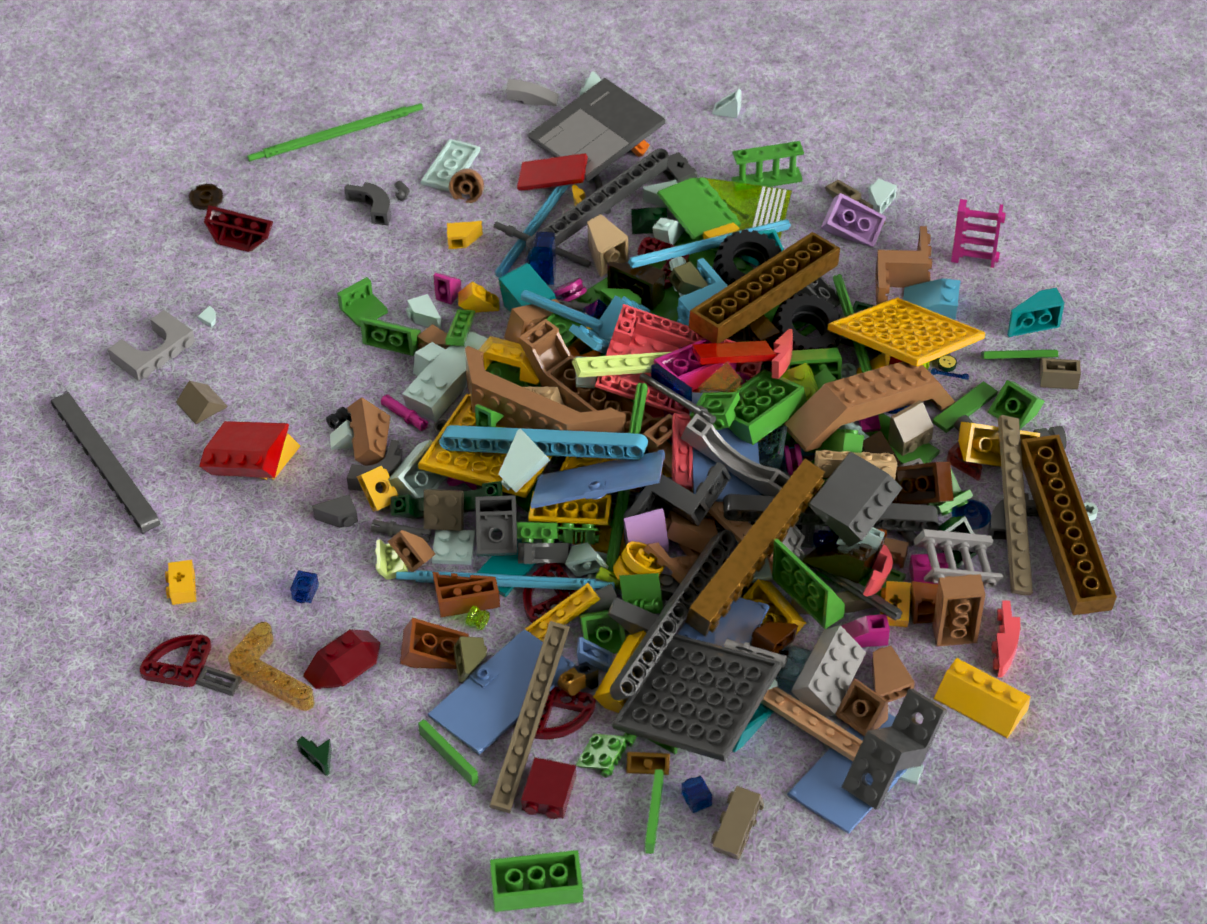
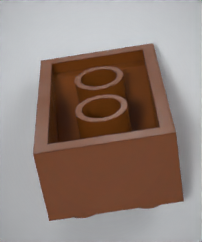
(429, 645)

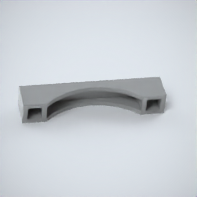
(708, 441)

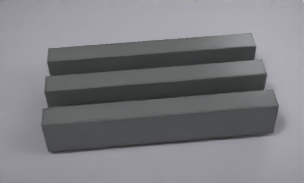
(232, 687)

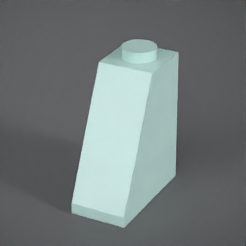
(521, 462)

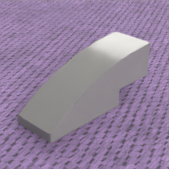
(530, 93)

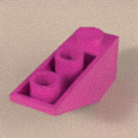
(869, 630)

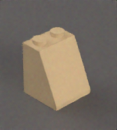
(606, 243)

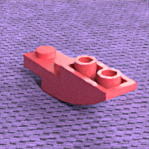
(1006, 639)

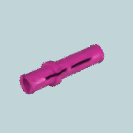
(409, 416)

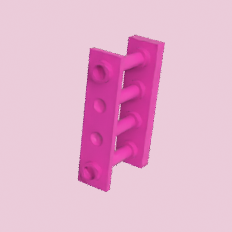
(962, 225)

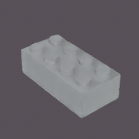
(829, 671)

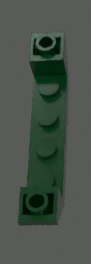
(409, 507)

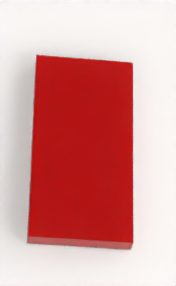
(552, 172)
(733, 352)

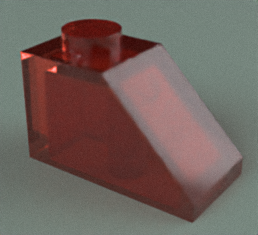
(956, 460)

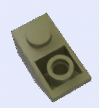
(686, 279)

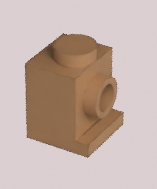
(897, 549)

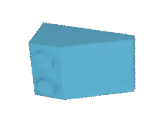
(936, 295)

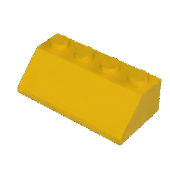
(981, 443)
(576, 512)
(603, 694)
(982, 698)

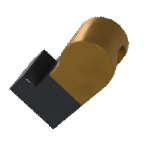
(578, 678)

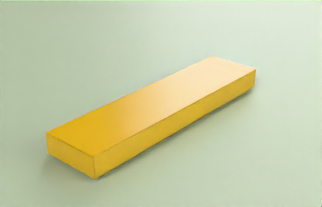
(564, 611)

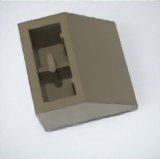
(1059, 373)

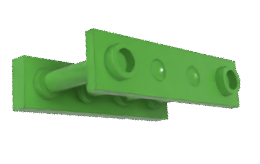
(771, 178)

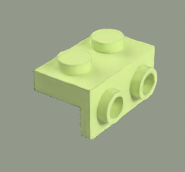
(388, 561)

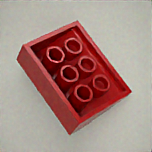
(245, 449)

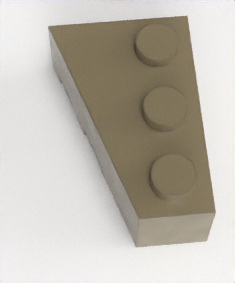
(737, 822)

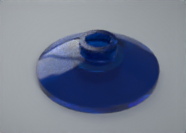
(978, 518)

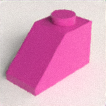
(446, 287)

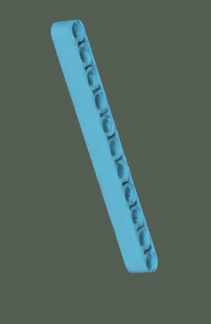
(550, 442)

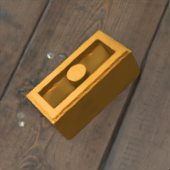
(647, 762)

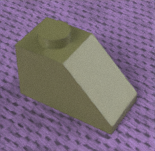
(468, 655)

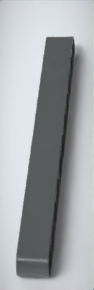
(605, 197)
(107, 463)
(896, 517)
(668, 619)

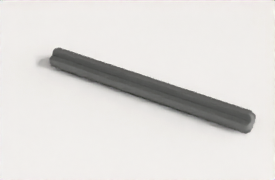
(858, 590)

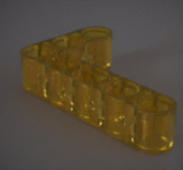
(246, 664)

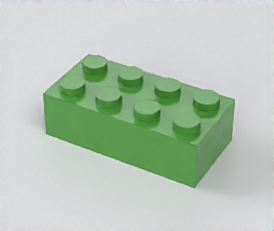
(536, 880)

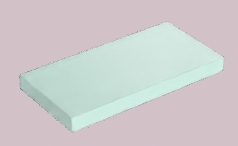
(451, 159)

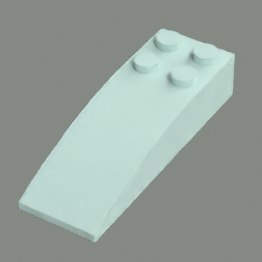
(441, 380)

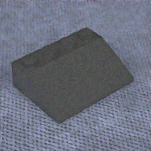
(854, 498)

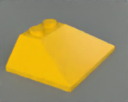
(508, 353)

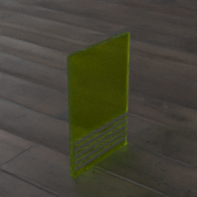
(753, 203)

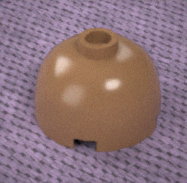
(466, 182)

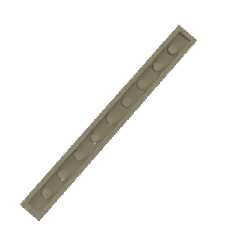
(1015, 506)
(529, 717)

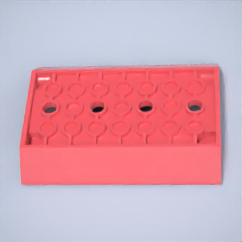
(648, 333)

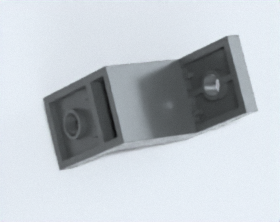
(679, 499)
(493, 516)
(894, 748)

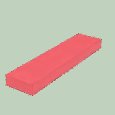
(681, 453)

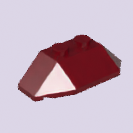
(236, 229)
(343, 659)

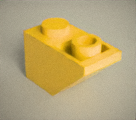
(463, 233)
(478, 299)

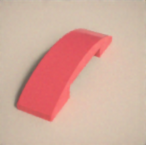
(882, 567)

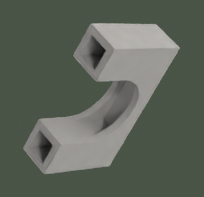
(143, 363)

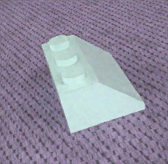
(410, 479)

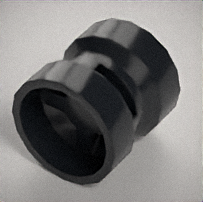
(338, 418)

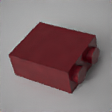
(548, 788)

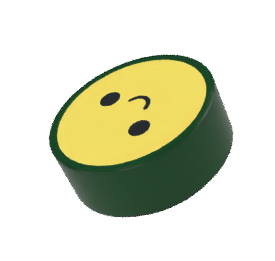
(947, 363)

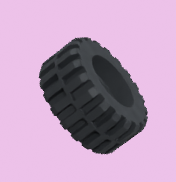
(742, 244)
(809, 310)

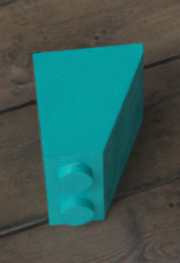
(519, 280)

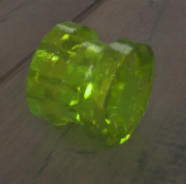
(477, 617)

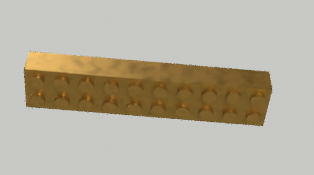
(763, 288)
(1067, 526)
(754, 548)

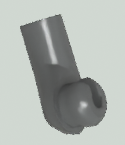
(403, 191)

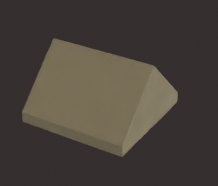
(199, 401)

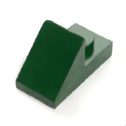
(318, 756)

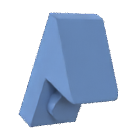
(593, 654)

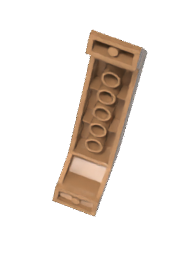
(555, 369)
(861, 398)
(528, 409)

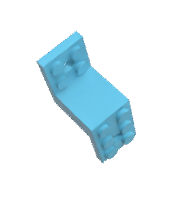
(695, 298)
(601, 339)

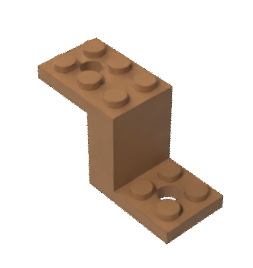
(903, 267)

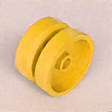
(636, 561)

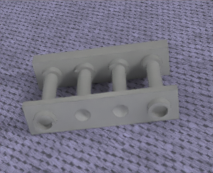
(963, 543)

